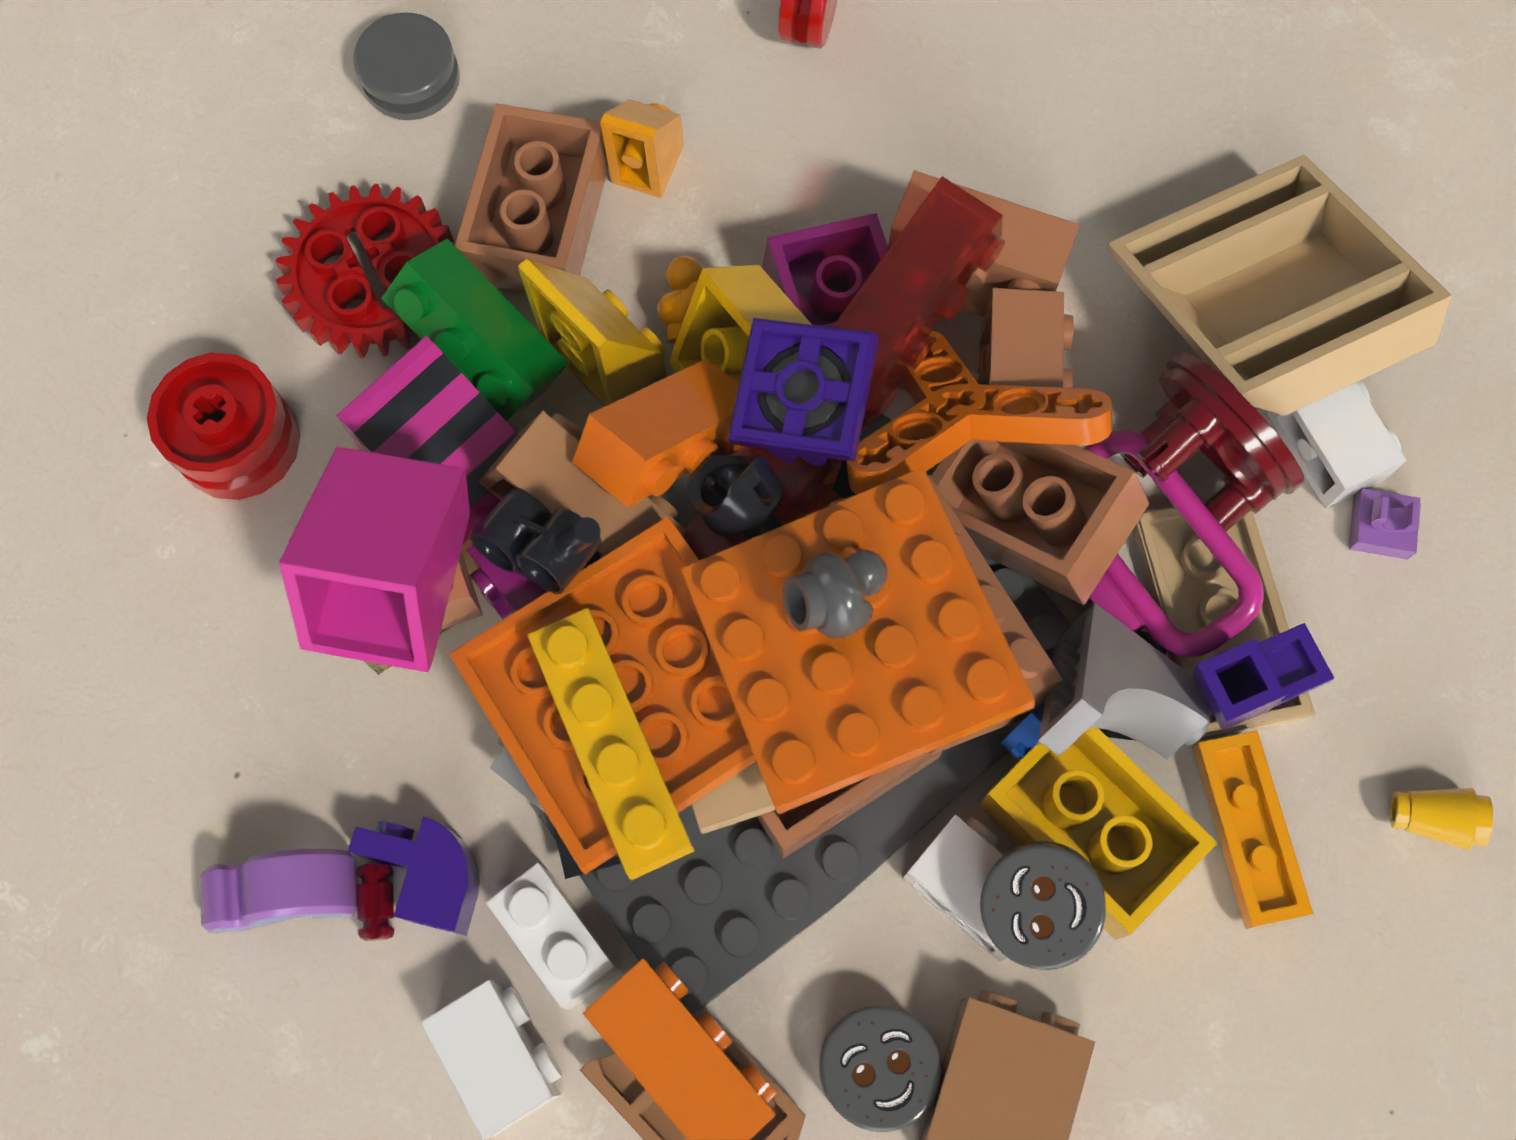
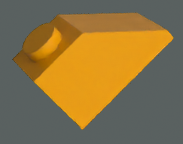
(642, 145)

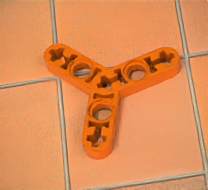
(957, 409)

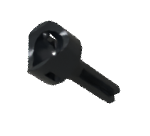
(746, 492)

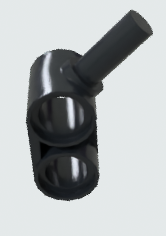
(534, 543)

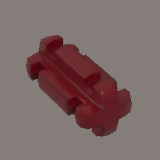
(375, 901)

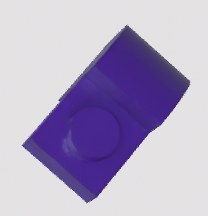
(1261, 675)
(439, 877)

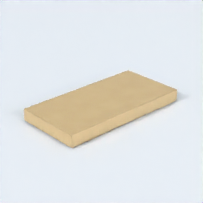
(1197, 590)

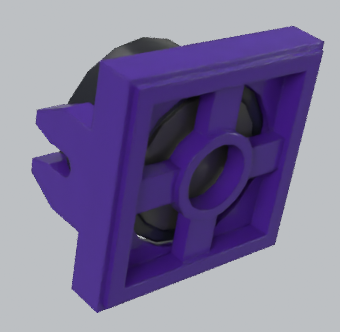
(804, 390)

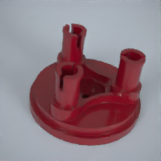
(1221, 424)

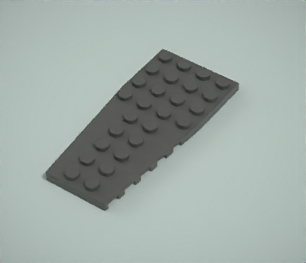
(742, 902)

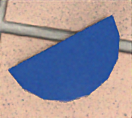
(1025, 734)

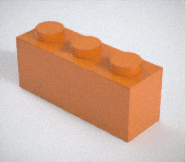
(659, 433)
(680, 1057)

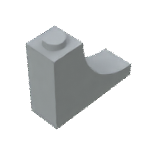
(1120, 686)

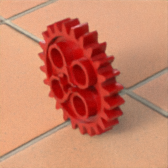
(321, 291)

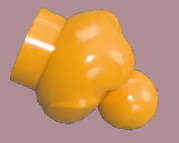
(671, 308)

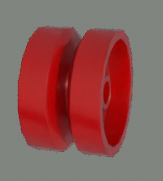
(223, 426)

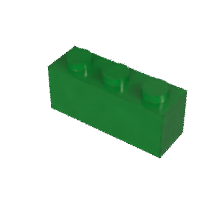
(475, 328)

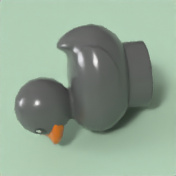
(833, 591)

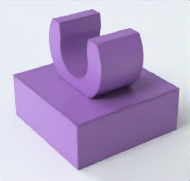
(1385, 523)

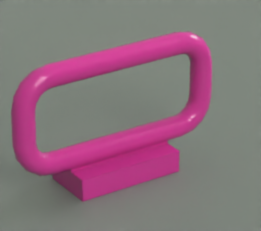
(1131, 604)

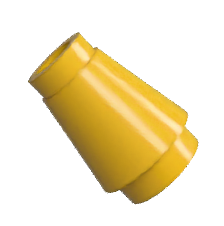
(1444, 815)

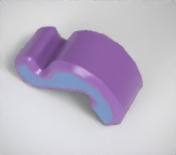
(278, 889)

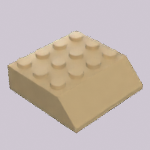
(1286, 286)

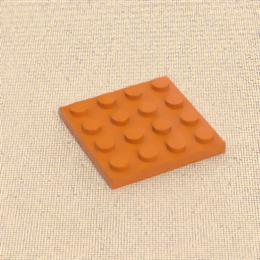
(661, 662)
(897, 688)

